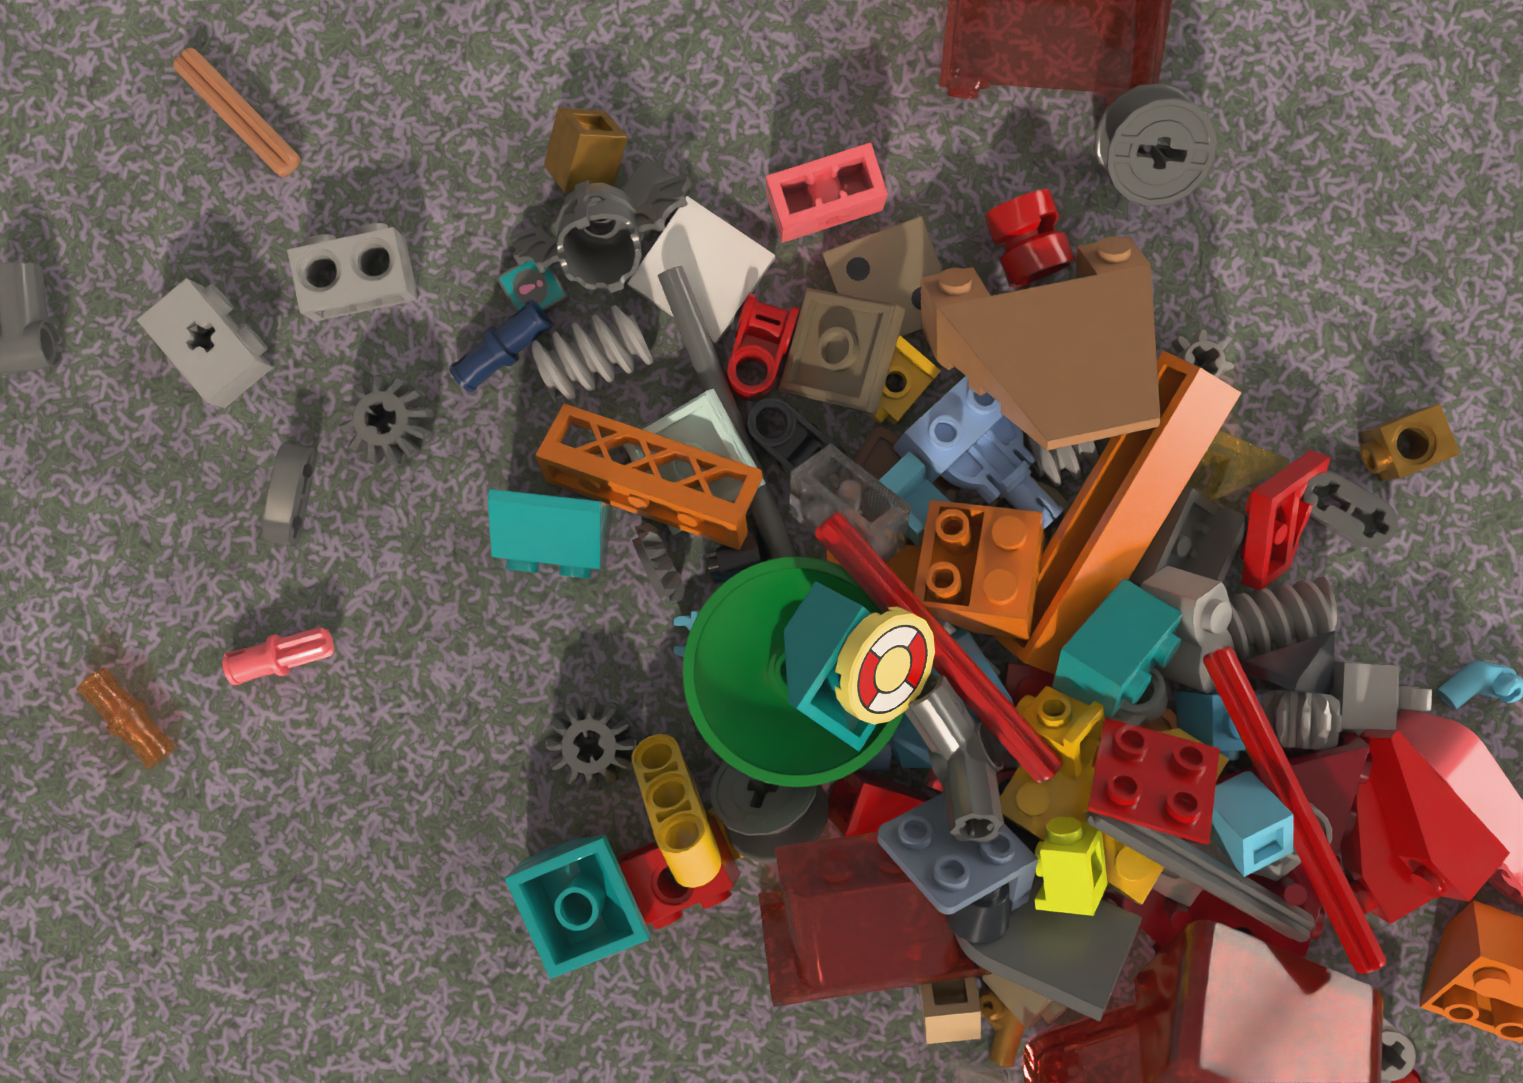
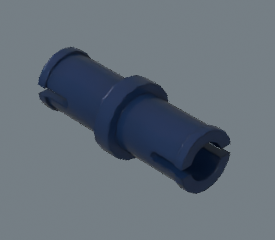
(500, 346)

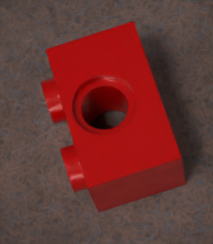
(659, 898)

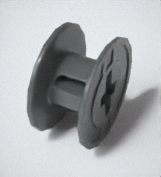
(1166, 170)
(766, 814)

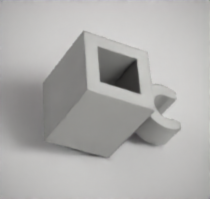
(1372, 695)

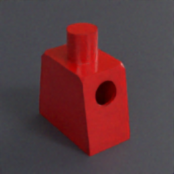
(866, 801)

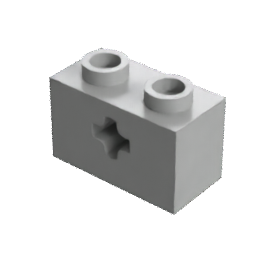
(179, 329)

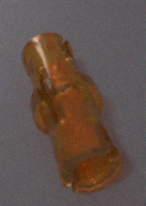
(126, 718)

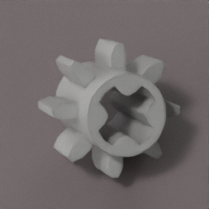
(1209, 351)

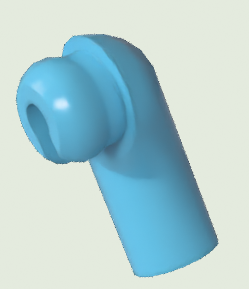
(1481, 679)

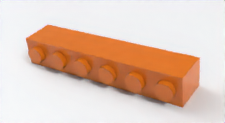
(1122, 508)

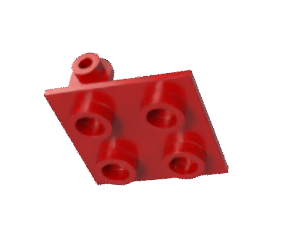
(1154, 780)

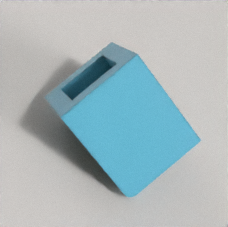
(909, 482)
(1250, 823)

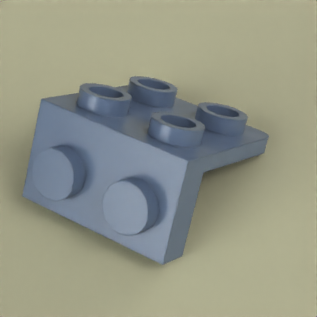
(956, 871)

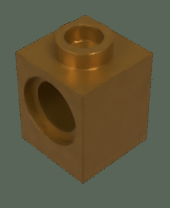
(1428, 437)

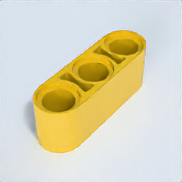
(676, 811)

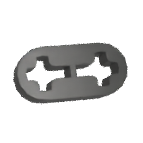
(288, 494)
(1352, 499)

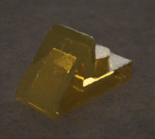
(1237, 465)

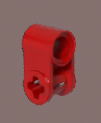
(760, 338)

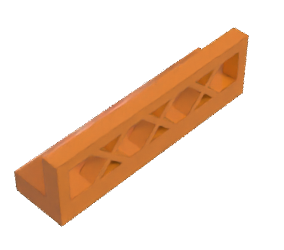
(643, 493)

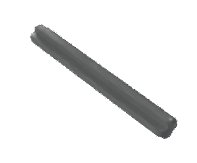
(1209, 875)

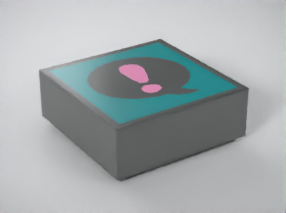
(527, 283)

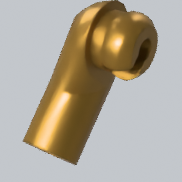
(1006, 1026)

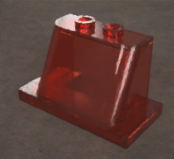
(852, 925)

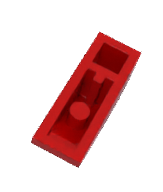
(1429, 822)
(1371, 862)

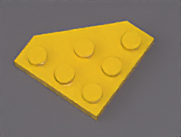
(1034, 804)

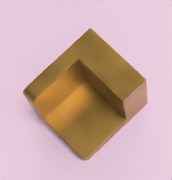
(584, 148)

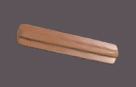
(236, 112)

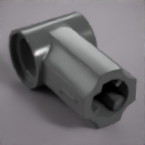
(25, 331)

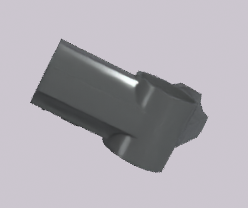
(963, 759)

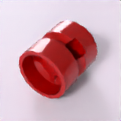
(1029, 237)

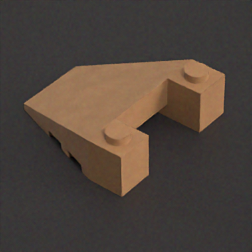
(1058, 356)

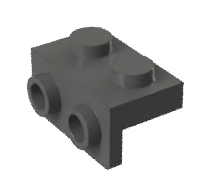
(1194, 539)

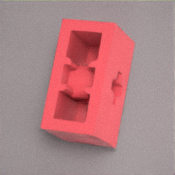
(826, 192)

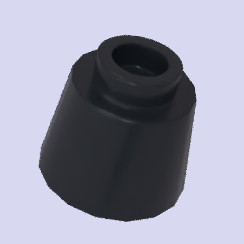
(727, 561)
(983, 919)

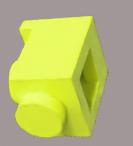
(1071, 867)

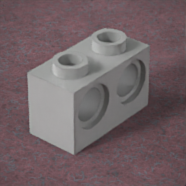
(353, 286)

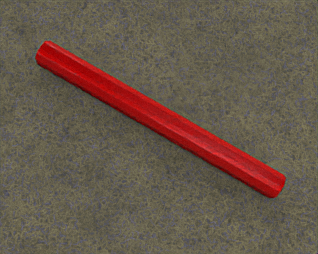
(949, 658)
(1308, 835)

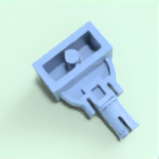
(977, 450)

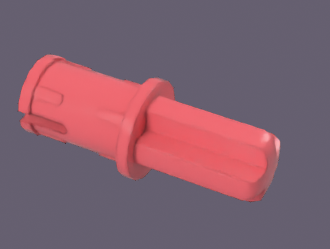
(277, 655)

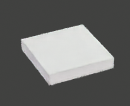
(717, 262)

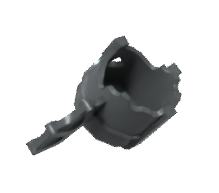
(600, 232)

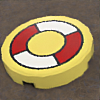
(884, 665)

